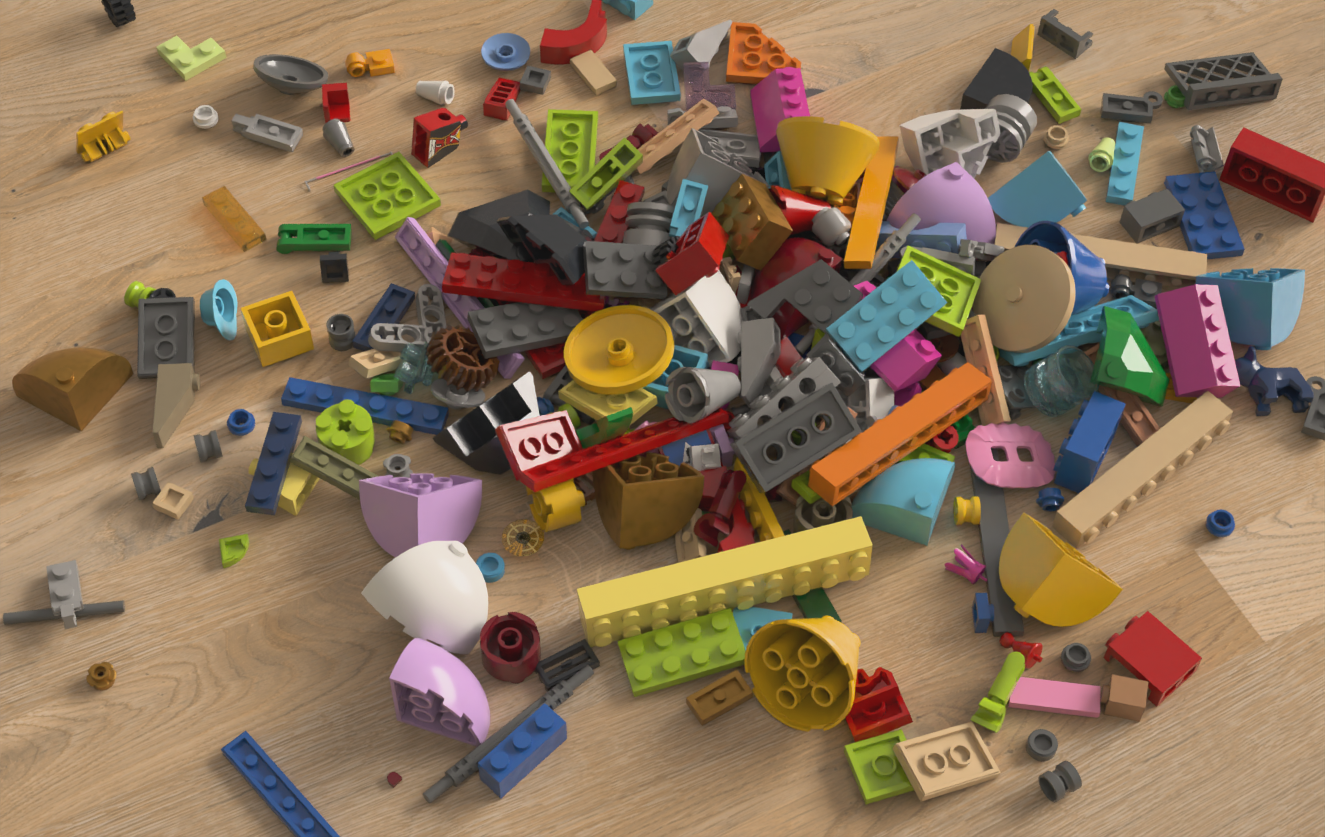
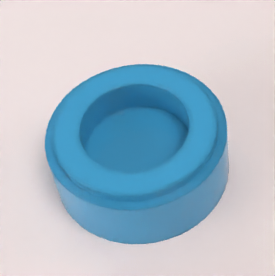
(491, 567)

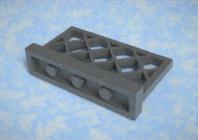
(1223, 90)

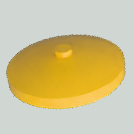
(619, 349)

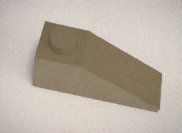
(173, 398)

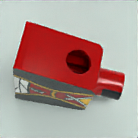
(436, 135)

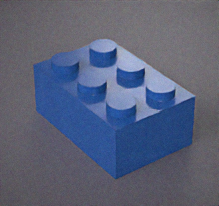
(1089, 442)

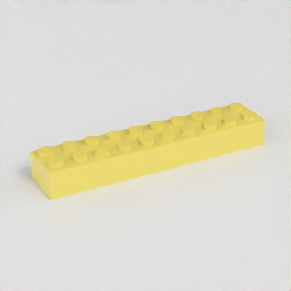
(724, 581)

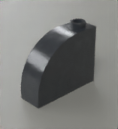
(996, 77)

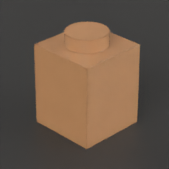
(1124, 697)

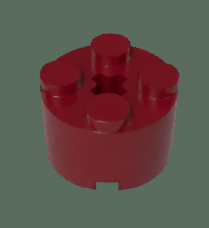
(510, 647)

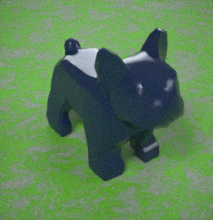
(1268, 384)

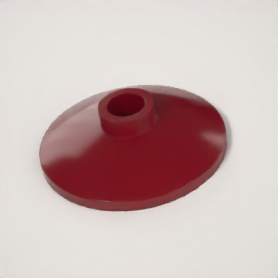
(906, 177)

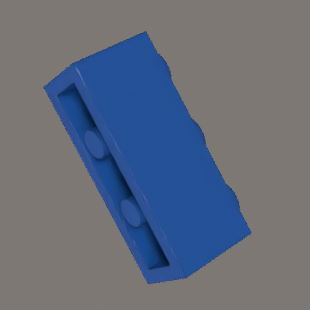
(522, 750)

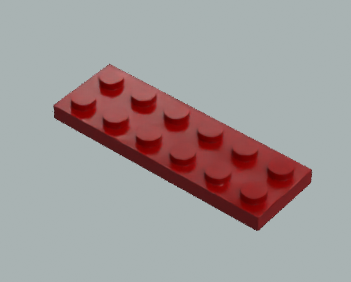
(515, 282)

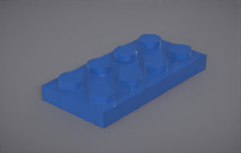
(1207, 217)

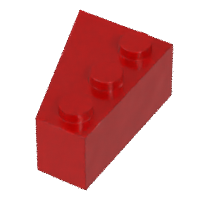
(697, 256)

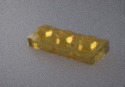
(234, 218)

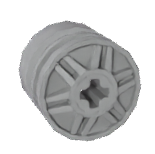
(1016, 125)
(648, 222)

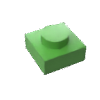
(386, 384)

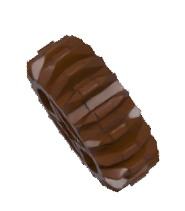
(459, 359)

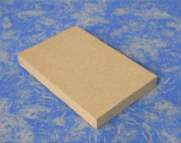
(946, 761)

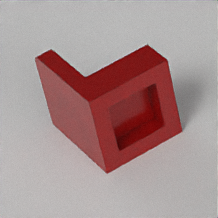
(336, 102)

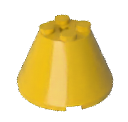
(824, 157)
(804, 671)

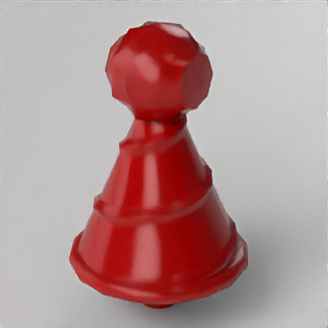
(1030, 651)

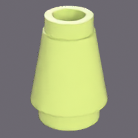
(1102, 155)

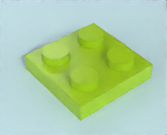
(877, 767)

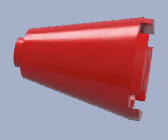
(797, 208)

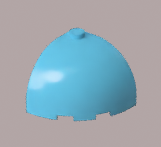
(1038, 194)
(905, 498)

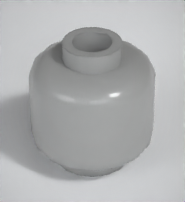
(831, 226)

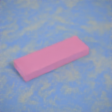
(1056, 697)

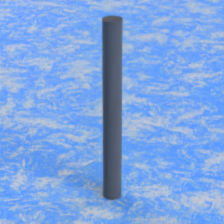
(47, 614)

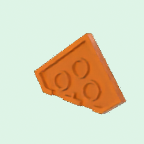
(754, 55)

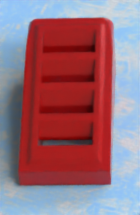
(491, 105)

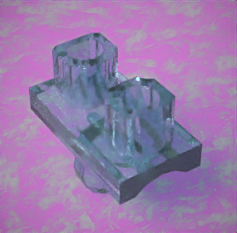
(417, 370)

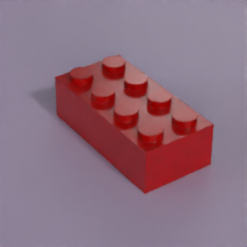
(1276, 174)

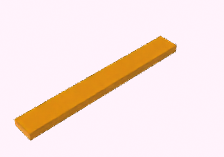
(871, 205)

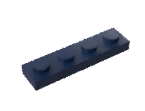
(273, 463)

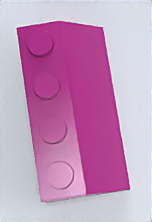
(775, 99)
(1197, 341)
(907, 360)

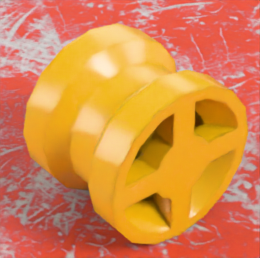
(967, 510)

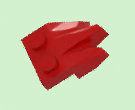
(876, 705)

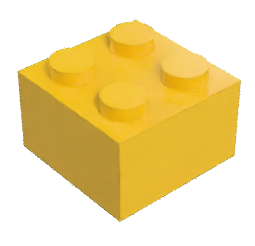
(277, 328)

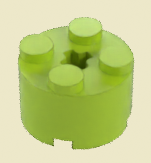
(346, 431)

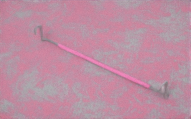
(345, 168)

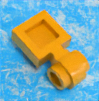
(376, 62)

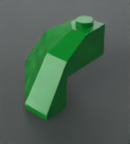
(1127, 360)

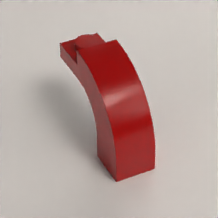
(561, 45)

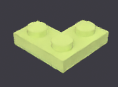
(191, 61)

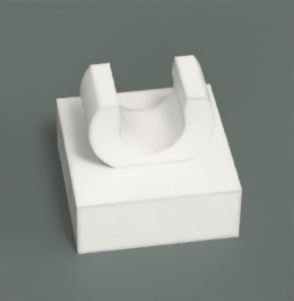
(705, 457)

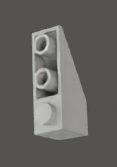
(701, 45)
(759, 353)

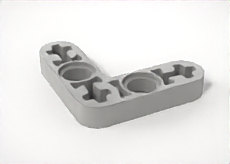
(421, 332)

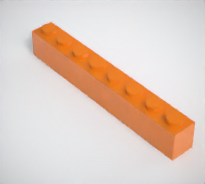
(899, 433)

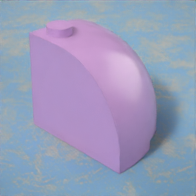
(948, 197)
(419, 509)
(439, 694)

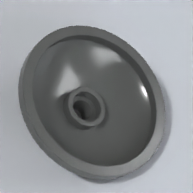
(290, 73)

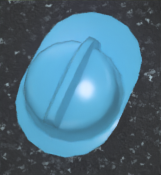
(219, 308)

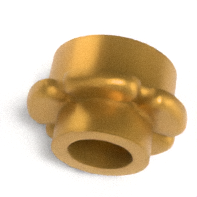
(400, 432)
(105, 681)

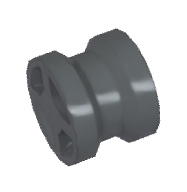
(208, 446)
(146, 483)

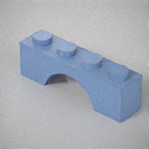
(938, 237)

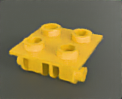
(106, 130)

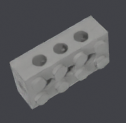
(810, 371)

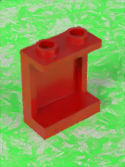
(1153, 655)

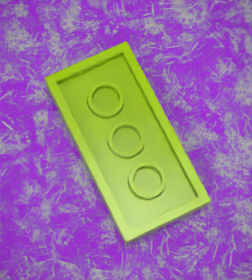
(571, 143)
(682, 652)

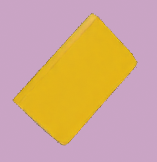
(1023, 45)

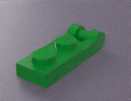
(314, 237)

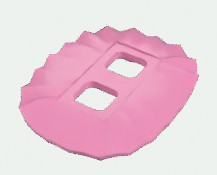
(1013, 472)

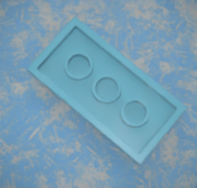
(886, 316)

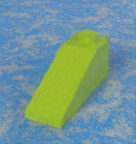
(607, 173)

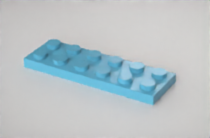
(1083, 327)

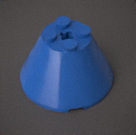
(1085, 266)

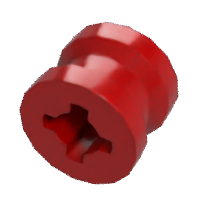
(947, 445)

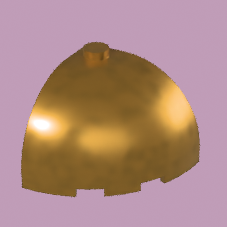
(72, 383)
(646, 498)

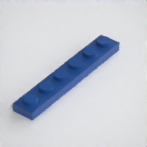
(382, 408)

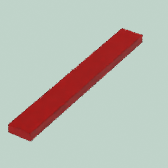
(616, 450)

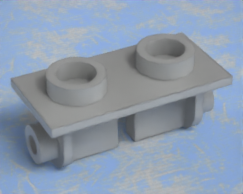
(1206, 149)

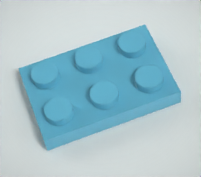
(651, 72)

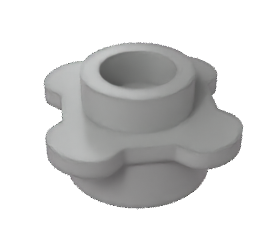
(398, 461)

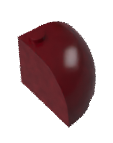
(789, 260)

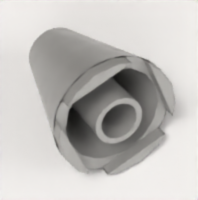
(699, 392)

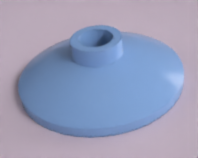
(505, 51)

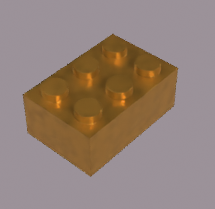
(752, 221)

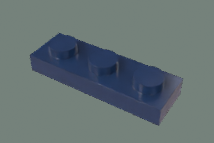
(388, 310)

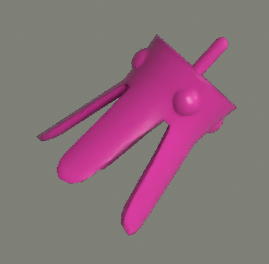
(973, 569)

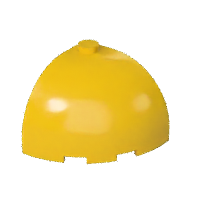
(1052, 577)

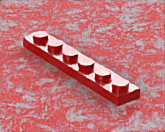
(613, 224)

